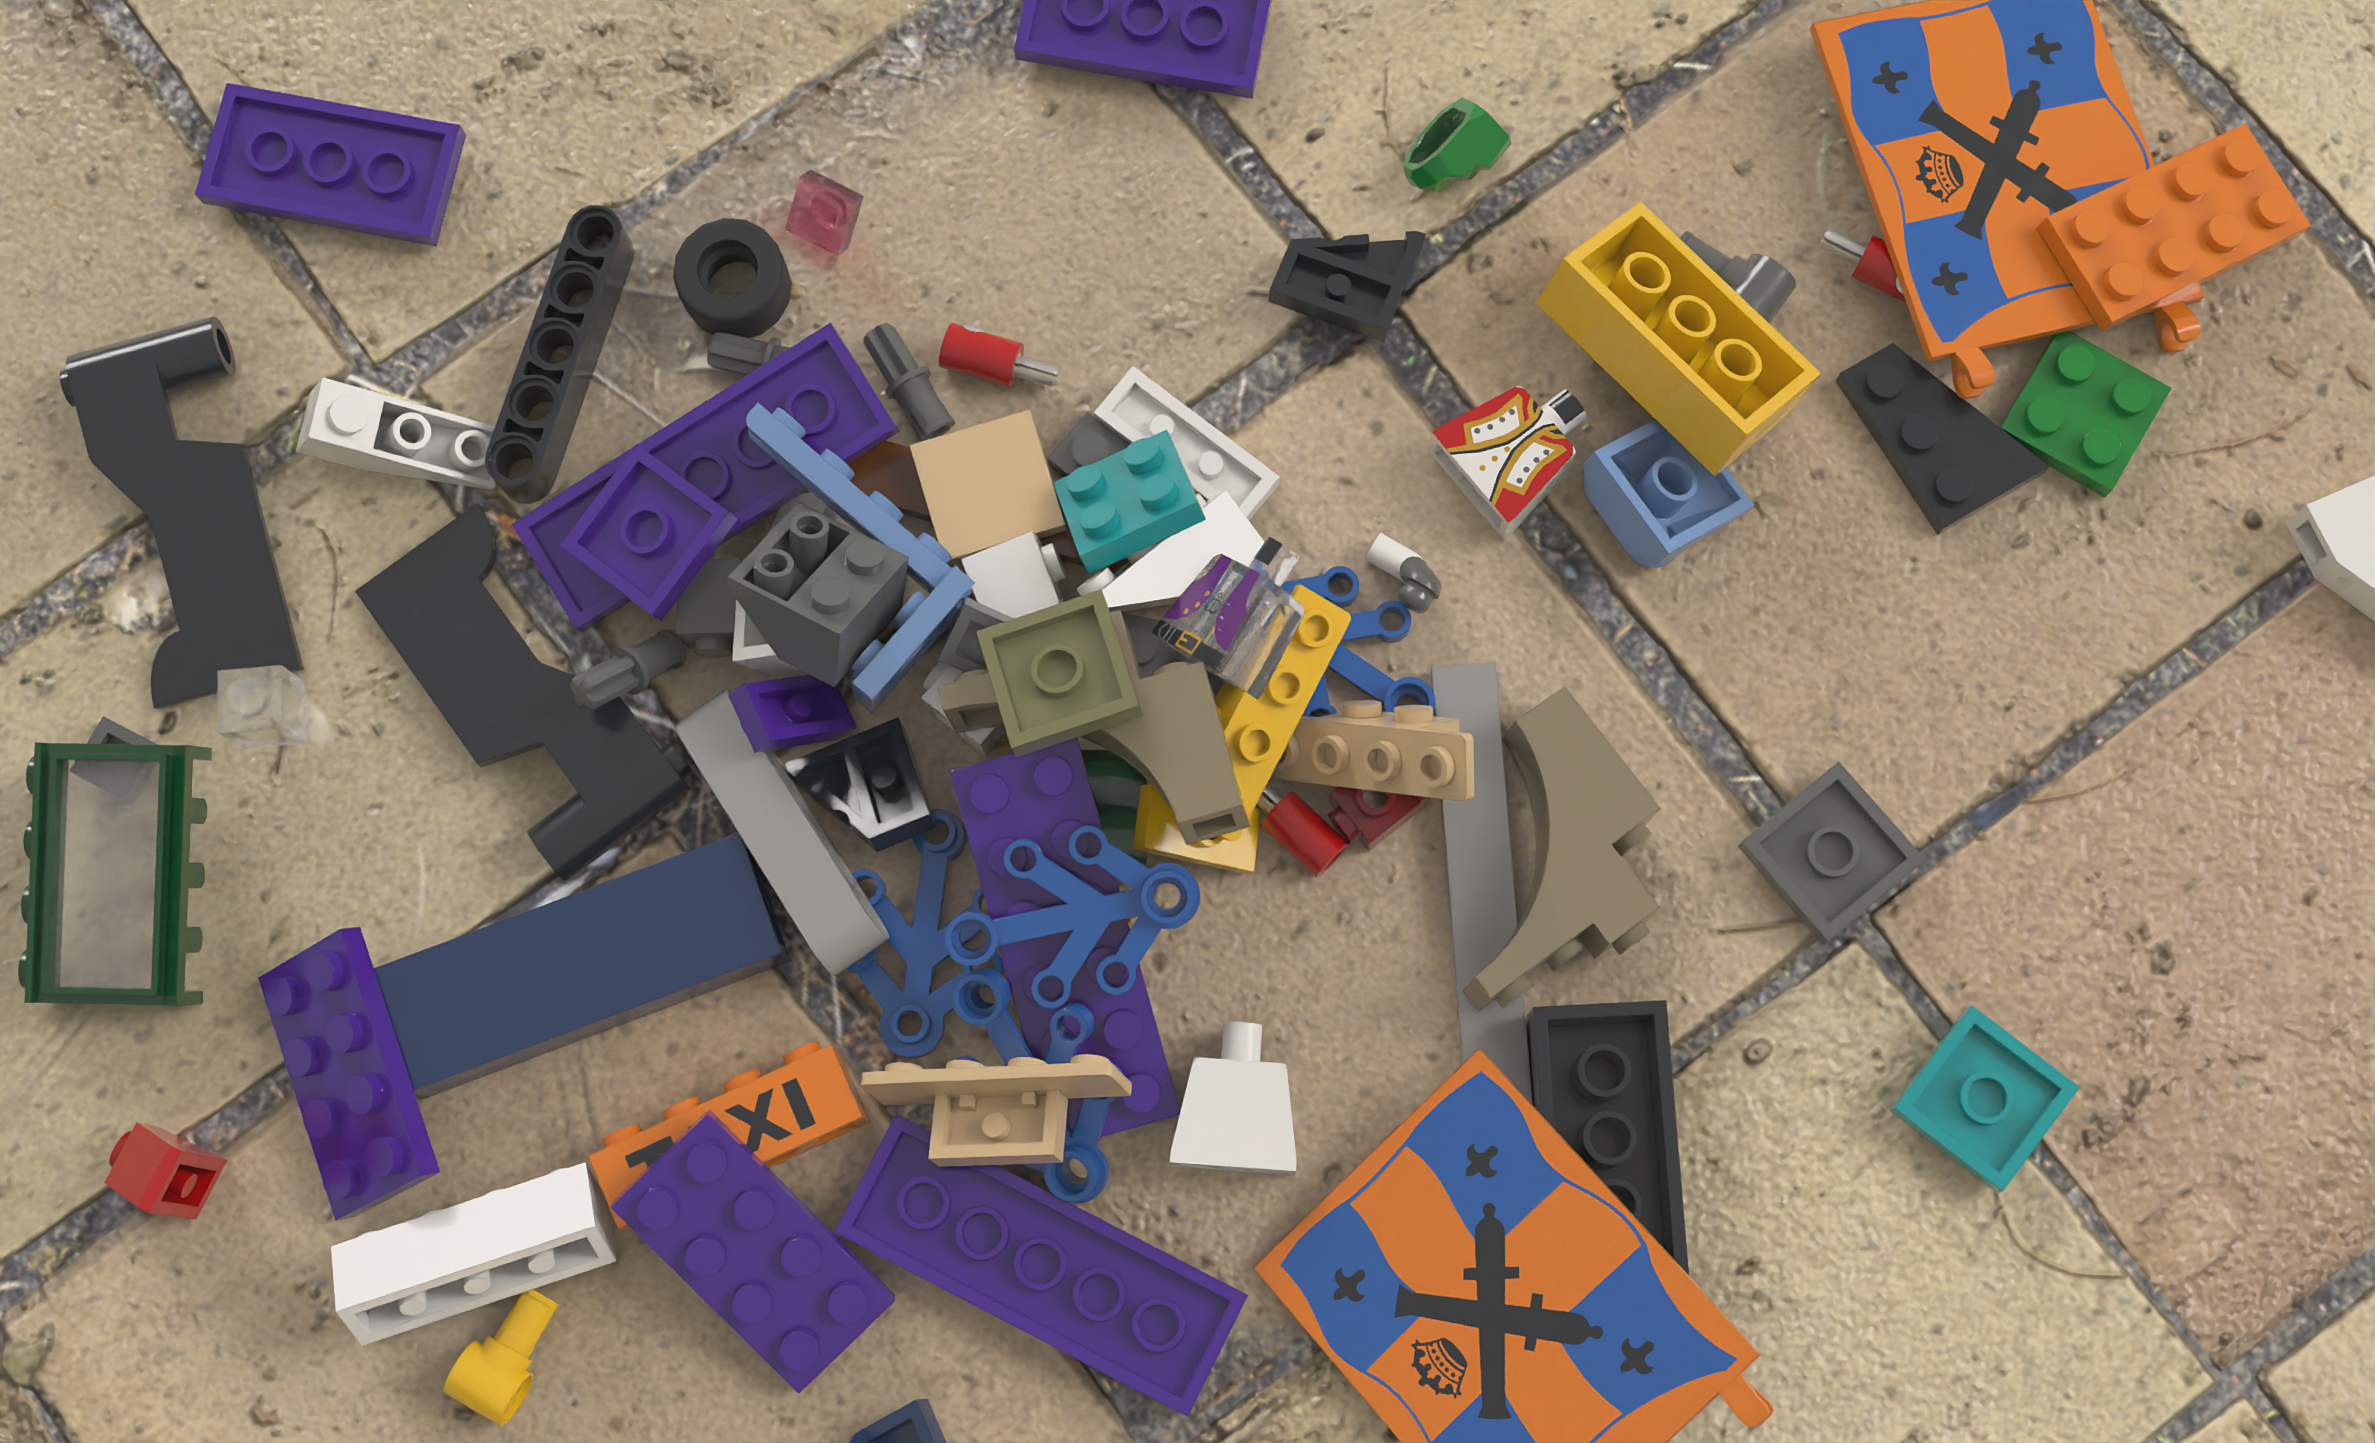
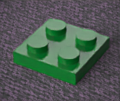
(2084, 411)

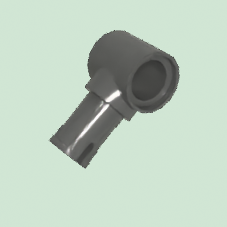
(1757, 280)

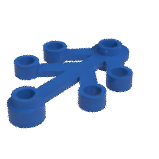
(1351, 666)
(1085, 913)
(919, 946)
(1084, 1140)

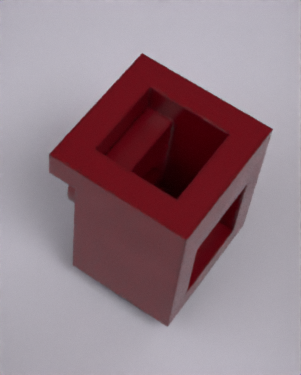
(1370, 825)

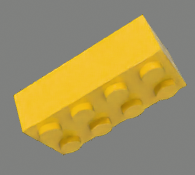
(1677, 337)

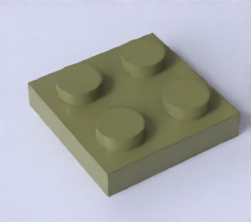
(1059, 673)

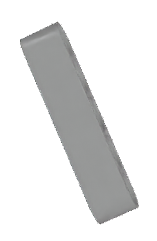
(783, 837)

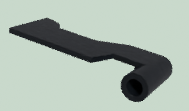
(197, 501)
(511, 702)

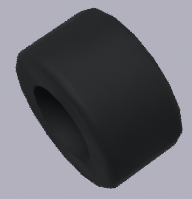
(722, 244)

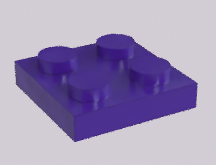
(648, 532)

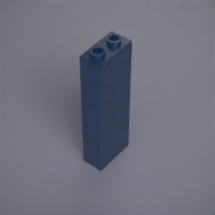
(581, 965)

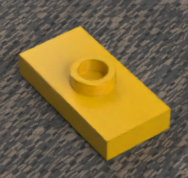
(1160, 835)

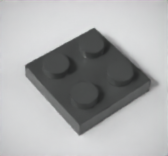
(1831, 853)

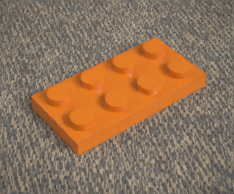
(2173, 227)

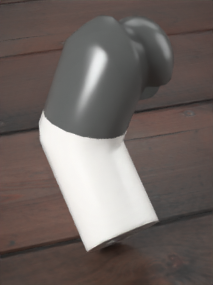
(1409, 567)

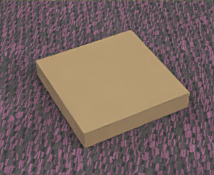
(987, 485)

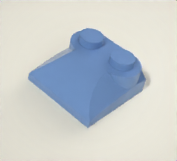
(1659, 494)

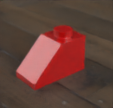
(163, 1171)

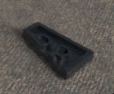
(1934, 439)

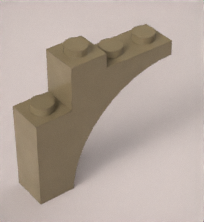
(1173, 744)
(1585, 820)

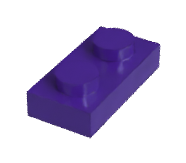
(791, 712)

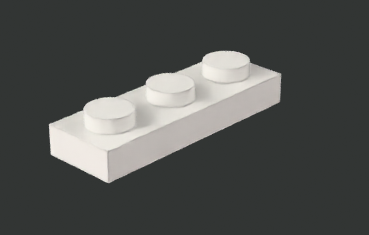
(1212, 460)

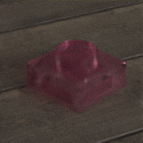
(824, 212)

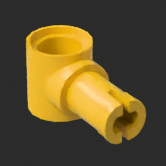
(495, 1373)

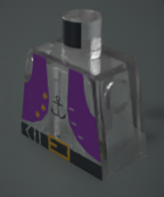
(1237, 617)

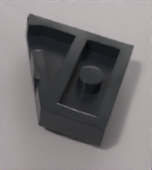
(1347, 280)
(869, 785)

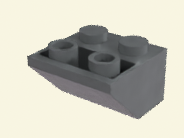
(819, 591)

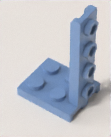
(922, 617)

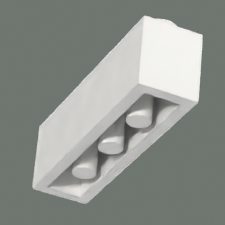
(472, 1254)

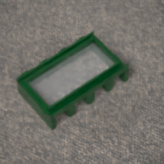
(110, 874)

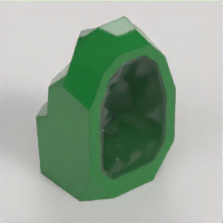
(1455, 147)

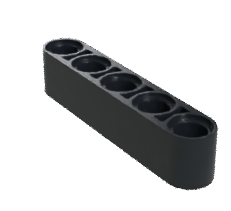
(554, 327)

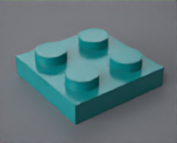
(1128, 501)
(1984, 1099)

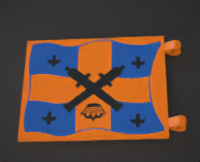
(1966, 141)
(1503, 1288)

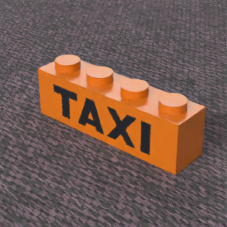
(770, 1113)

